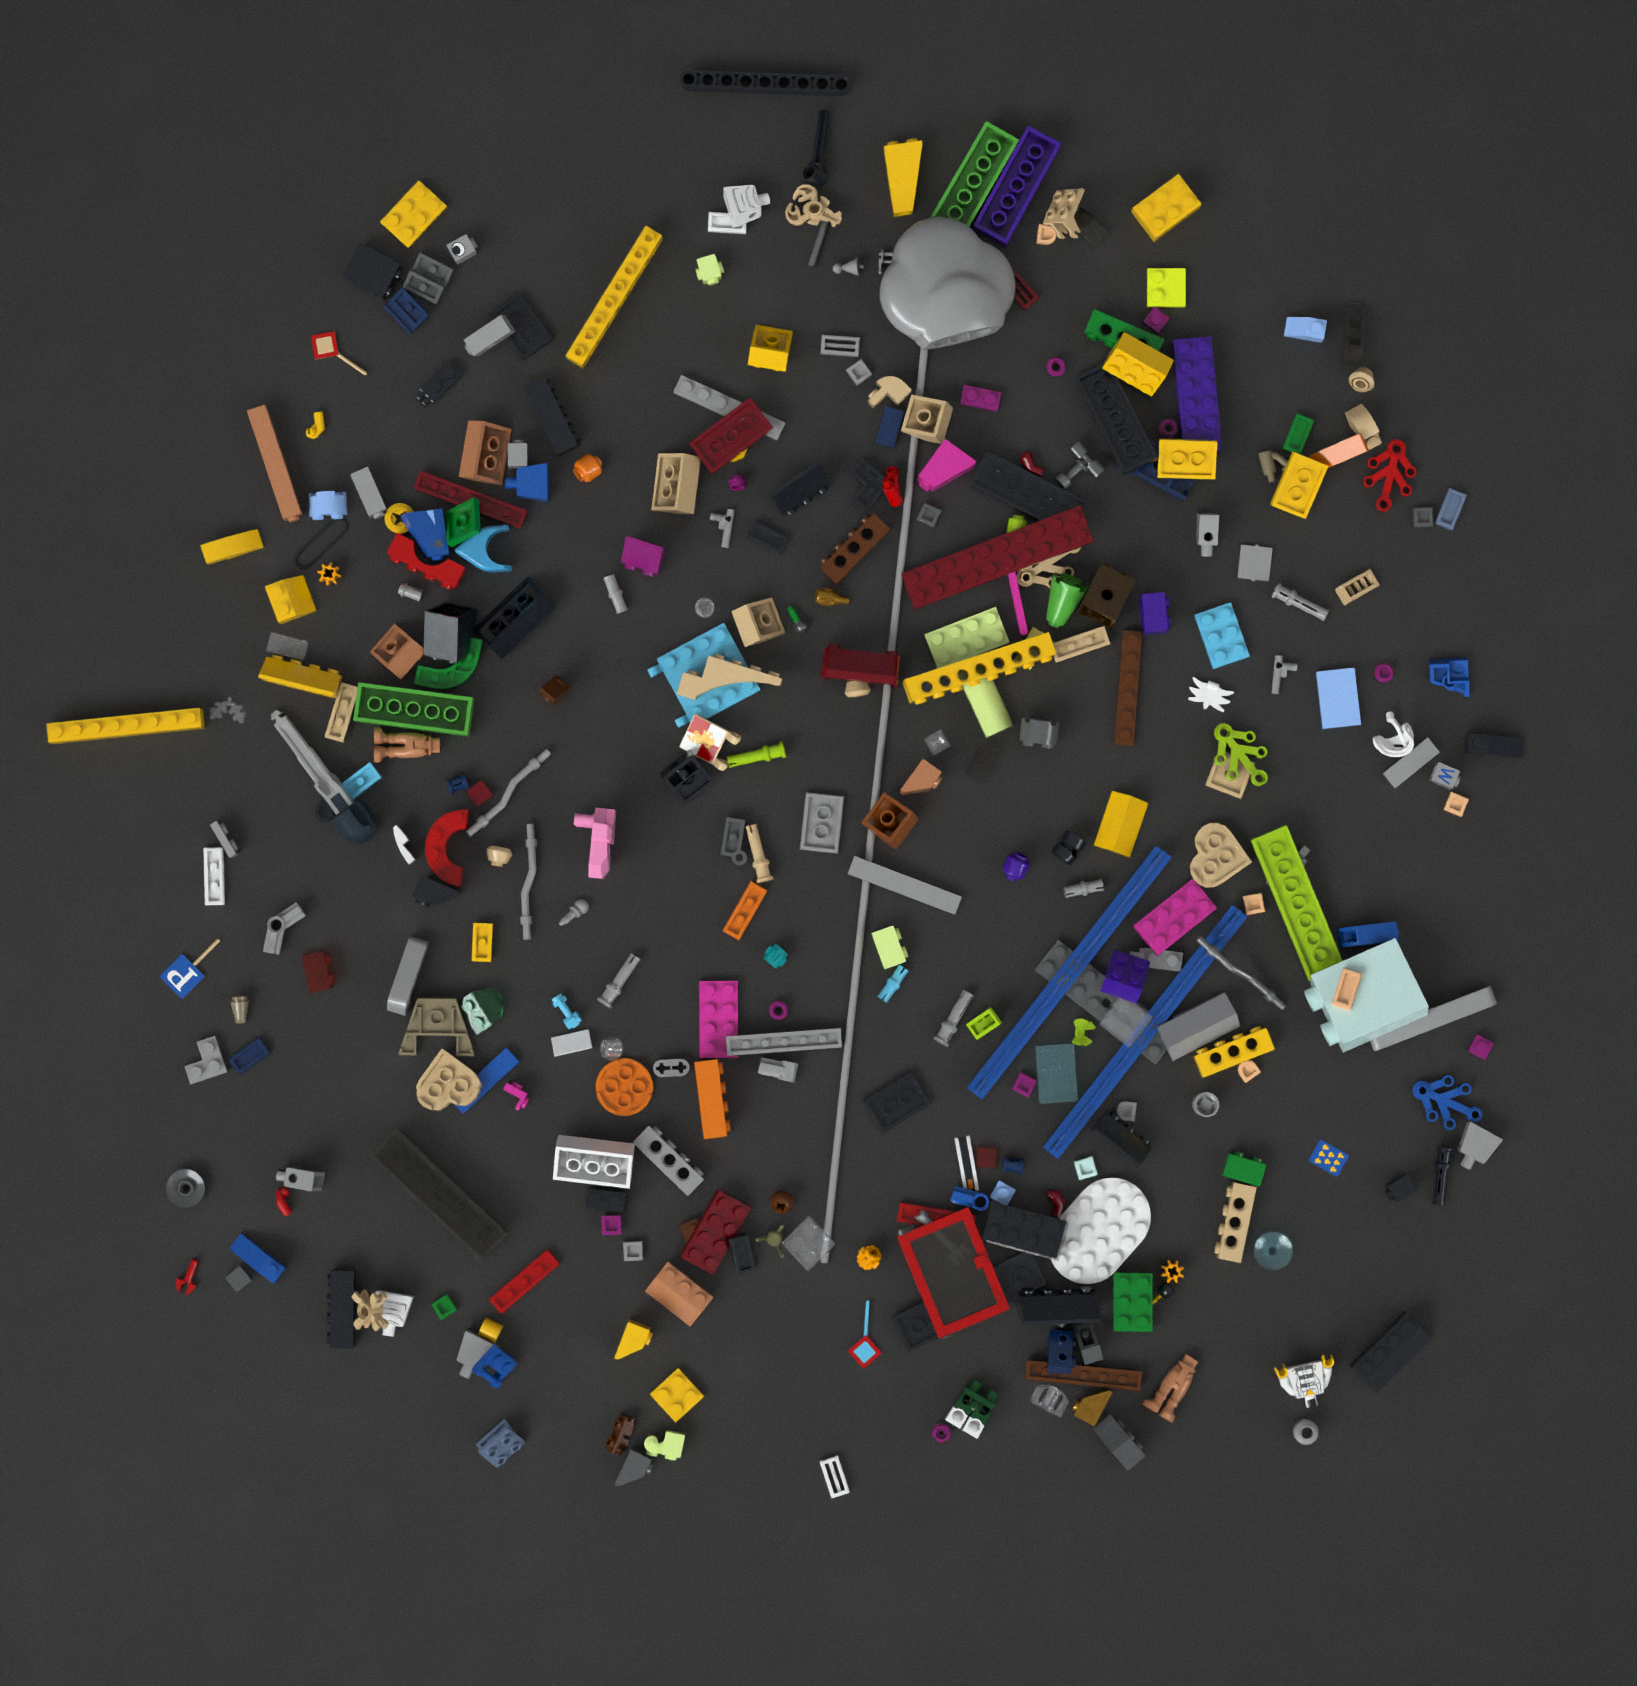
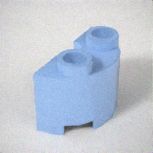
(327, 504)

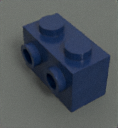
(1060, 1352)

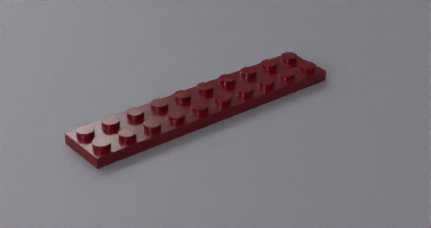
(997, 557)

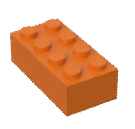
(711, 1099)

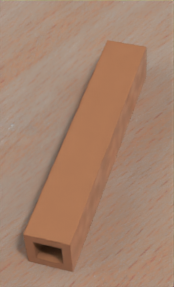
(275, 463)

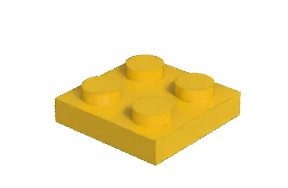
(677, 1395)

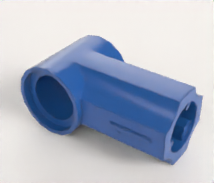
(967, 1198)

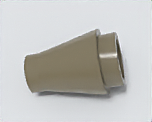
(239, 1007)

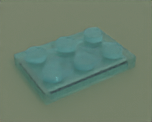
(1056, 1073)

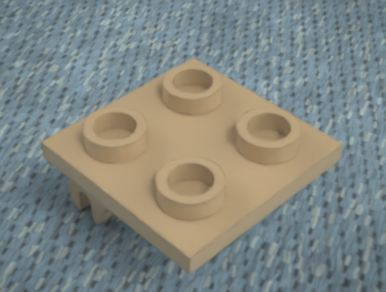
(1062, 212)

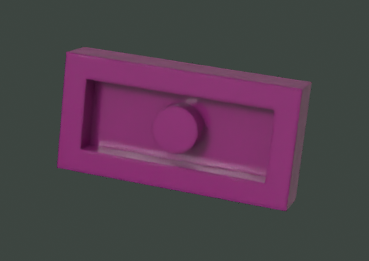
(980, 398)

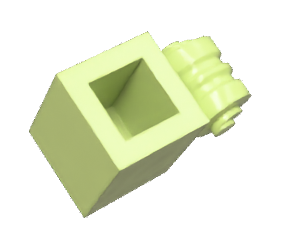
(670, 1447)

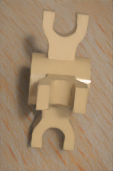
(370, 1310)

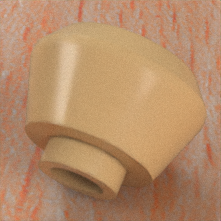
(1362, 379)
(857, 689)
(498, 855)

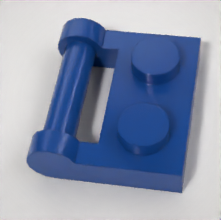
(499, 1361)

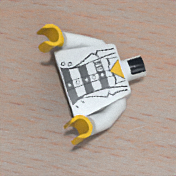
(1306, 1379)

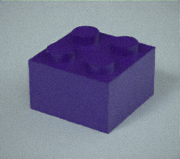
(1154, 613)
(1125, 976)

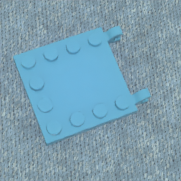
(693, 657)

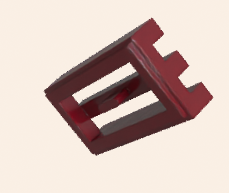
(1029, 302)

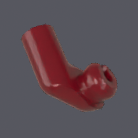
(1028, 464)

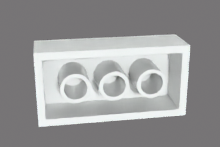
(593, 1161)

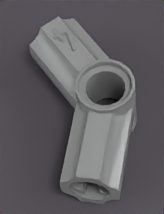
(287, 917)

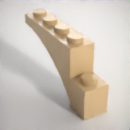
(722, 673)

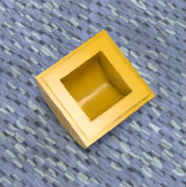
(490, 1330)

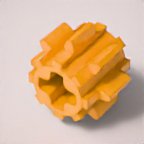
(335, 575)
(869, 1257)
(1166, 1273)

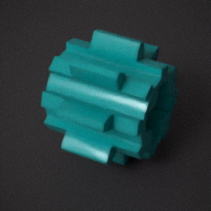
(775, 956)

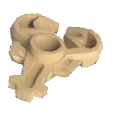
(812, 210)

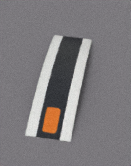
(966, 1163)

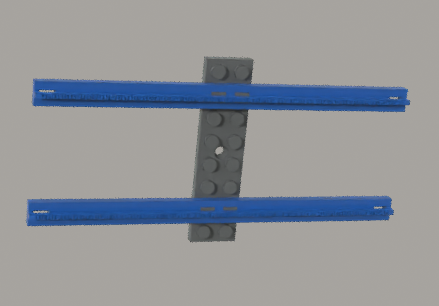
(1074, 976)

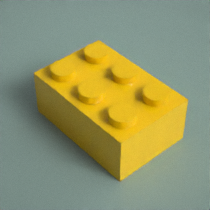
(1166, 207)
(1137, 364)

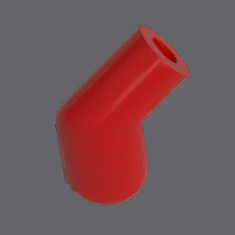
(281, 1202)

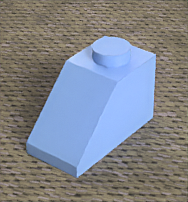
(1305, 328)

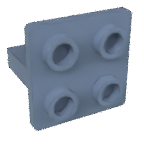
(500, 1444)

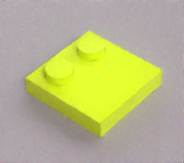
(1166, 287)

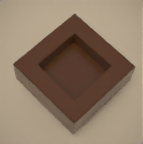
(688, 1228)

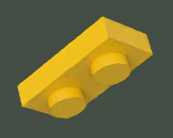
(482, 942)

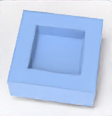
(1002, 1193)

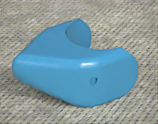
(475, 550)

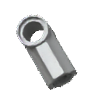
(781, 1069)

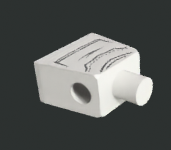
(744, 203)
(395, 1310)

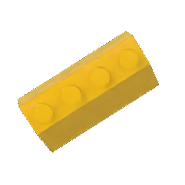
(301, 677)

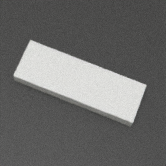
(214, 876)

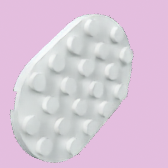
(1102, 1230)

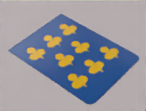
(1328, 1158)

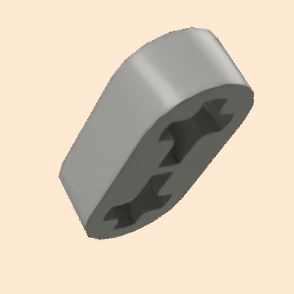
(671, 1062)

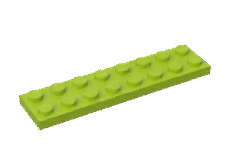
(1296, 900)

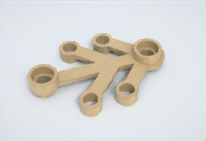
(1043, 566)

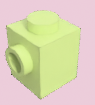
(709, 269)

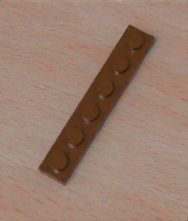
(1128, 688)
(1086, 1376)

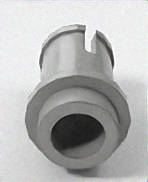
(410, 592)

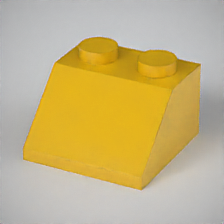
(770, 348)
(290, 599)
(633, 1339)

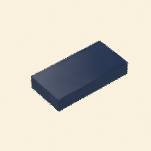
(889, 427)
(249, 1056)

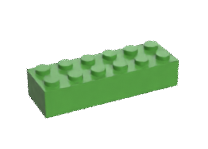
(977, 175)
(413, 709)

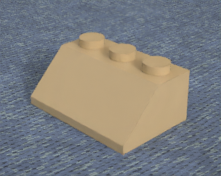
(676, 483)

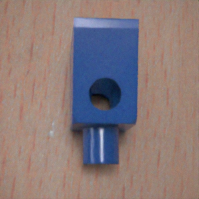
(531, 482)

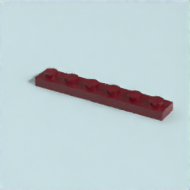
(458, 494)

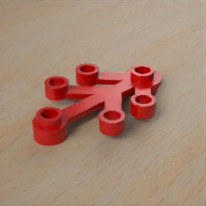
(1390, 472)

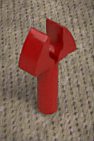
(188, 1278)

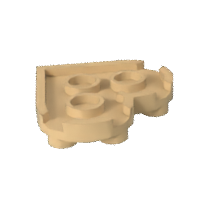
(1217, 856)
(447, 1082)

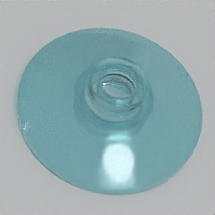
(1282, 1255)

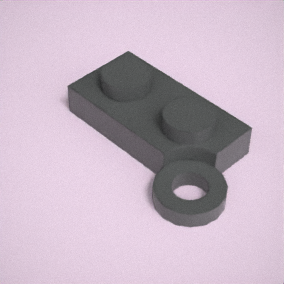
(733, 840)

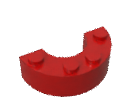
(437, 843)

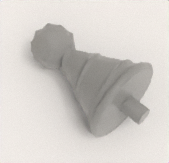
(851, 267)

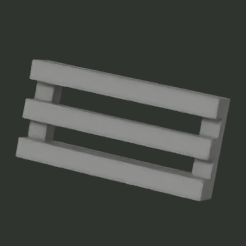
(844, 346)

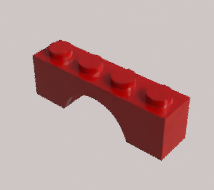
(448, 572)

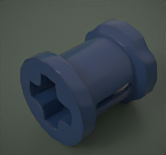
(451, 783)
(1012, 1165)

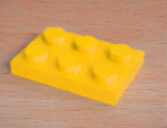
(413, 214)
(1187, 458)
(1299, 485)

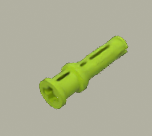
(766, 753)

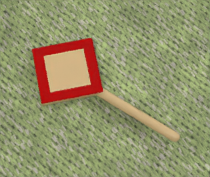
(326, 346)

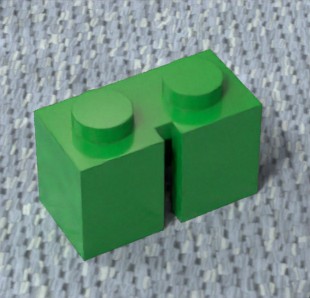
(1244, 1169)

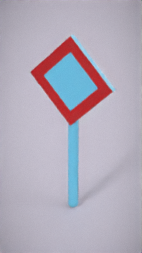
(865, 1350)

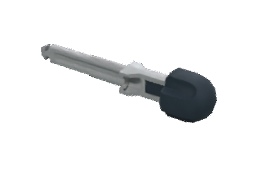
(353, 818)

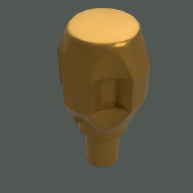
(829, 597)

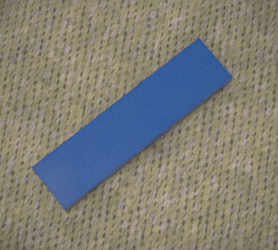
(493, 1073)

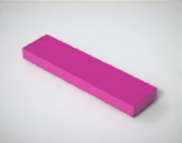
(1017, 604)

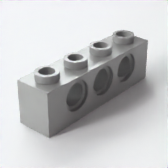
(644, 1142)

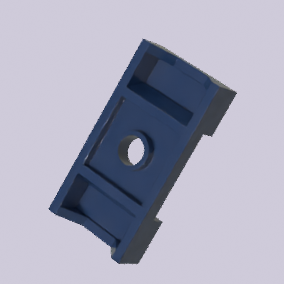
(1174, 486)

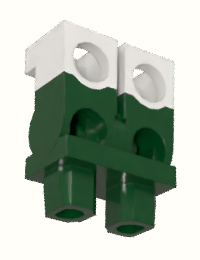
(971, 1402)

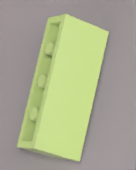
(987, 705)

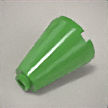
(1064, 597)

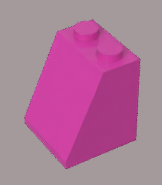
(945, 466)

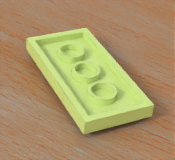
(967, 638)

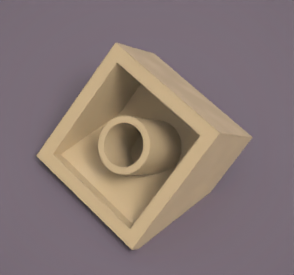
(927, 418)
(758, 622)

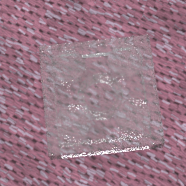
(1126, 1021)
(808, 1243)

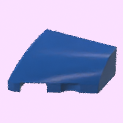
(1451, 674)

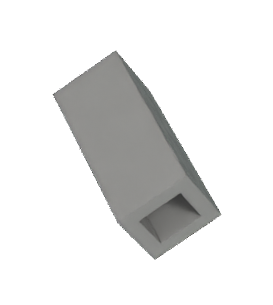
(488, 336)
(369, 493)

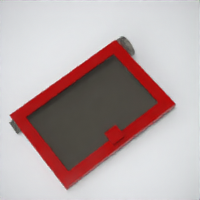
(952, 1272)

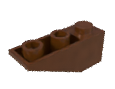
(554, 690)

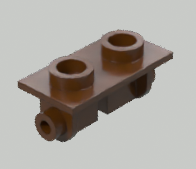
(616, 1442)

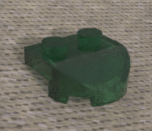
(482, 1008)

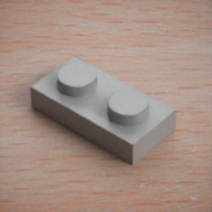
(221, 832)

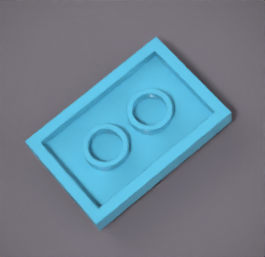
(1221, 635)

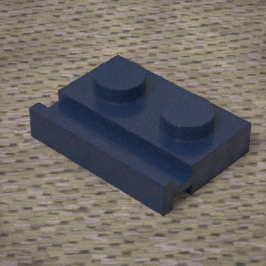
(406, 310)

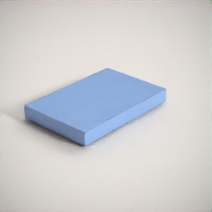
(1338, 698)

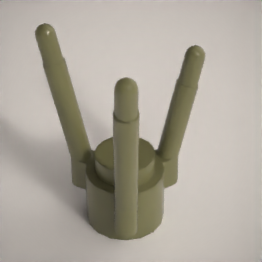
(774, 1239)

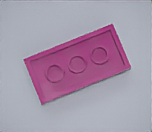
(1175, 917)
(717, 1017)

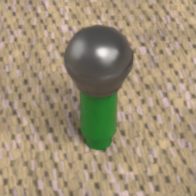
(800, 625)

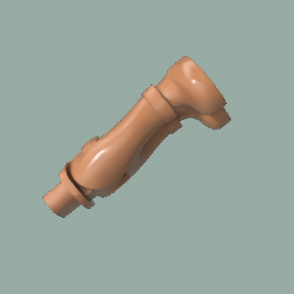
(415, 745)
(1178, 1378)

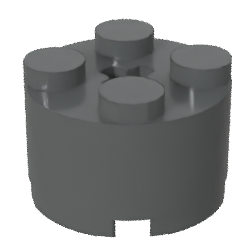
(1040, 732)

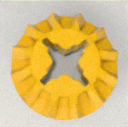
(390, 519)

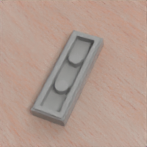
(1411, 763)

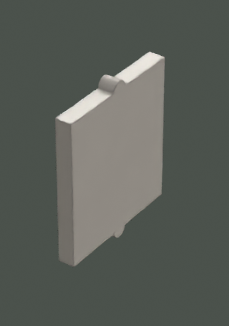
(1254, 563)

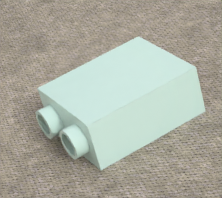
(1383, 1002)

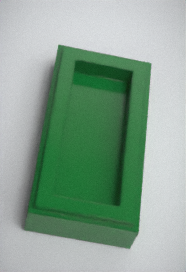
(1298, 434)

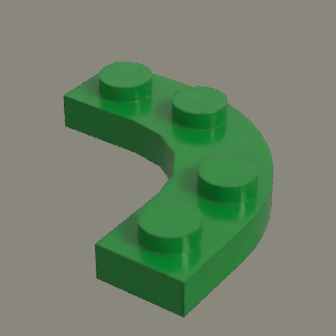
(453, 675)

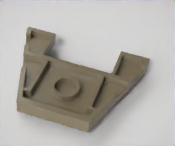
(436, 1018)

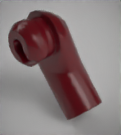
(1058, 1202)

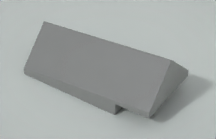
(1198, 1026)

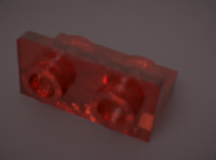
(318, 972)

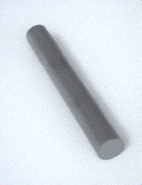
(818, 243)

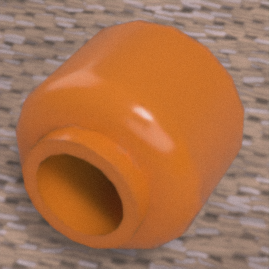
(587, 468)

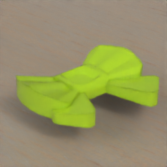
(1082, 1025)

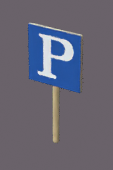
(183, 975)

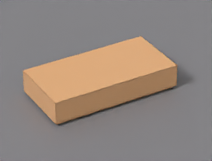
(1346, 989)

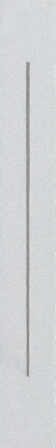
(871, 836)

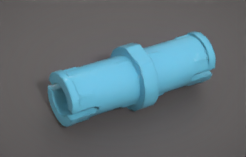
(893, 983)

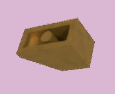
(1091, 1406)

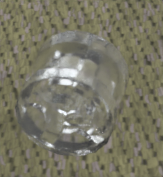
(706, 610)

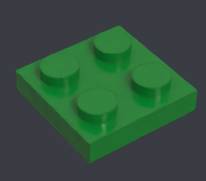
(462, 522)

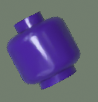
(1016, 866)

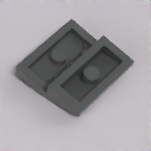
(428, 278)

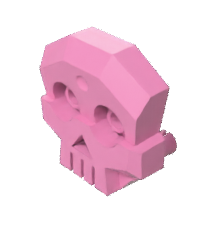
(603, 834)

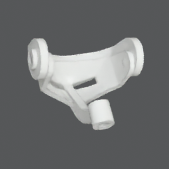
(1386, 746)

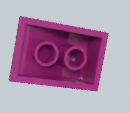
(642, 556)

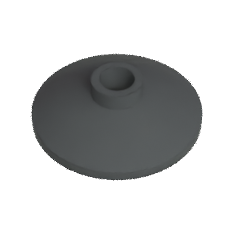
(176, 1192)

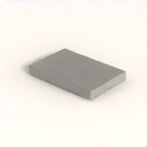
(821, 822)

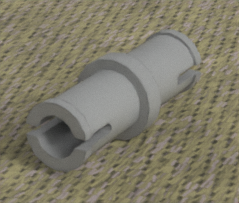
(615, 594)
(1083, 888)

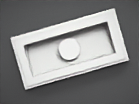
(571, 1042)

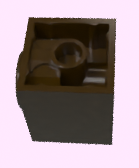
(1106, 584)

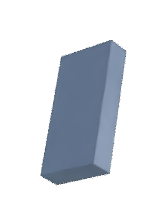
(1450, 509)

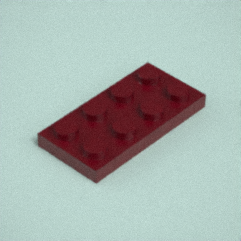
(731, 436)
(710, 1237)

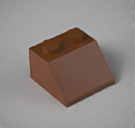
(890, 820)

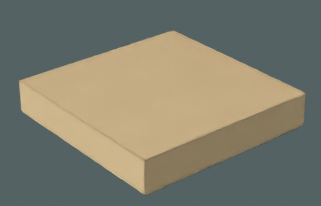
(1218, 780)

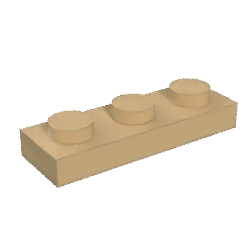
(1081, 644)
(341, 712)

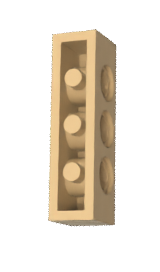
(1235, 1252)

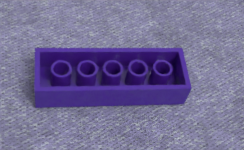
(1016, 186)
(1196, 389)

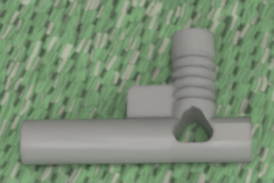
(724, 525)
(1280, 672)

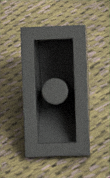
(1087, 1342)
(634, 1467)

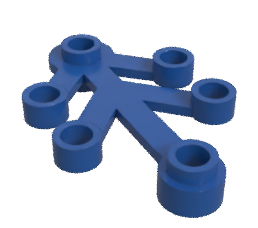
(1444, 1100)

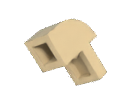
(891, 387)
(1362, 422)

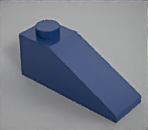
(258, 1258)

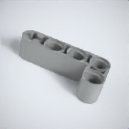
(406, 976)

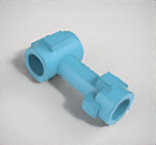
(571, 1019)

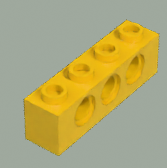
(1263, 1045)

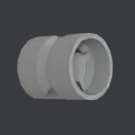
(1205, 1104)

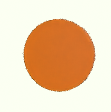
(624, 1087)

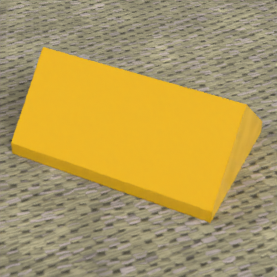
(1121, 823)

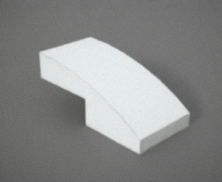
(401, 840)

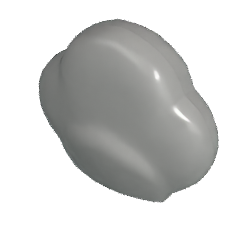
(946, 284)

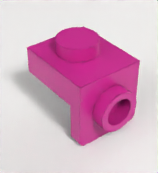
(515, 1089)

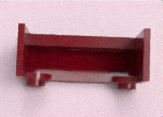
(860, 666)

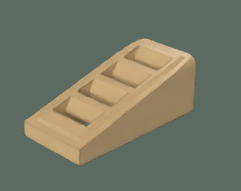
(1349, 595)

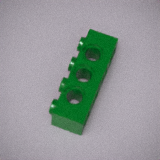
(1118, 327)

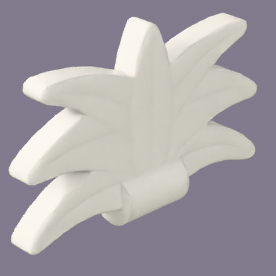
(1209, 694)

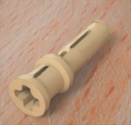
(760, 862)

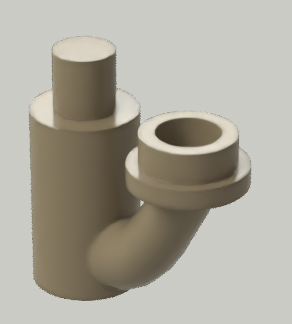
(1268, 465)

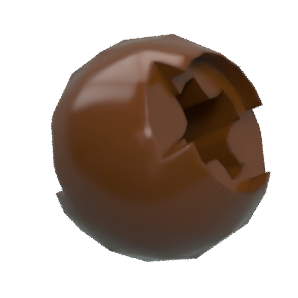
(781, 1202)

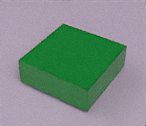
(444, 1306)

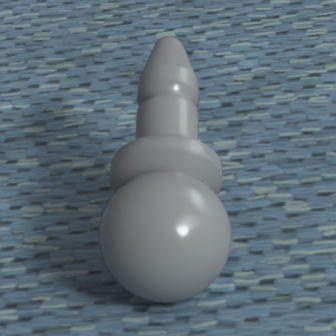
(580, 907)

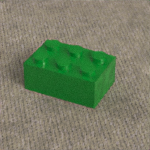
(1133, 1301)

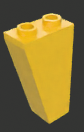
(902, 171)

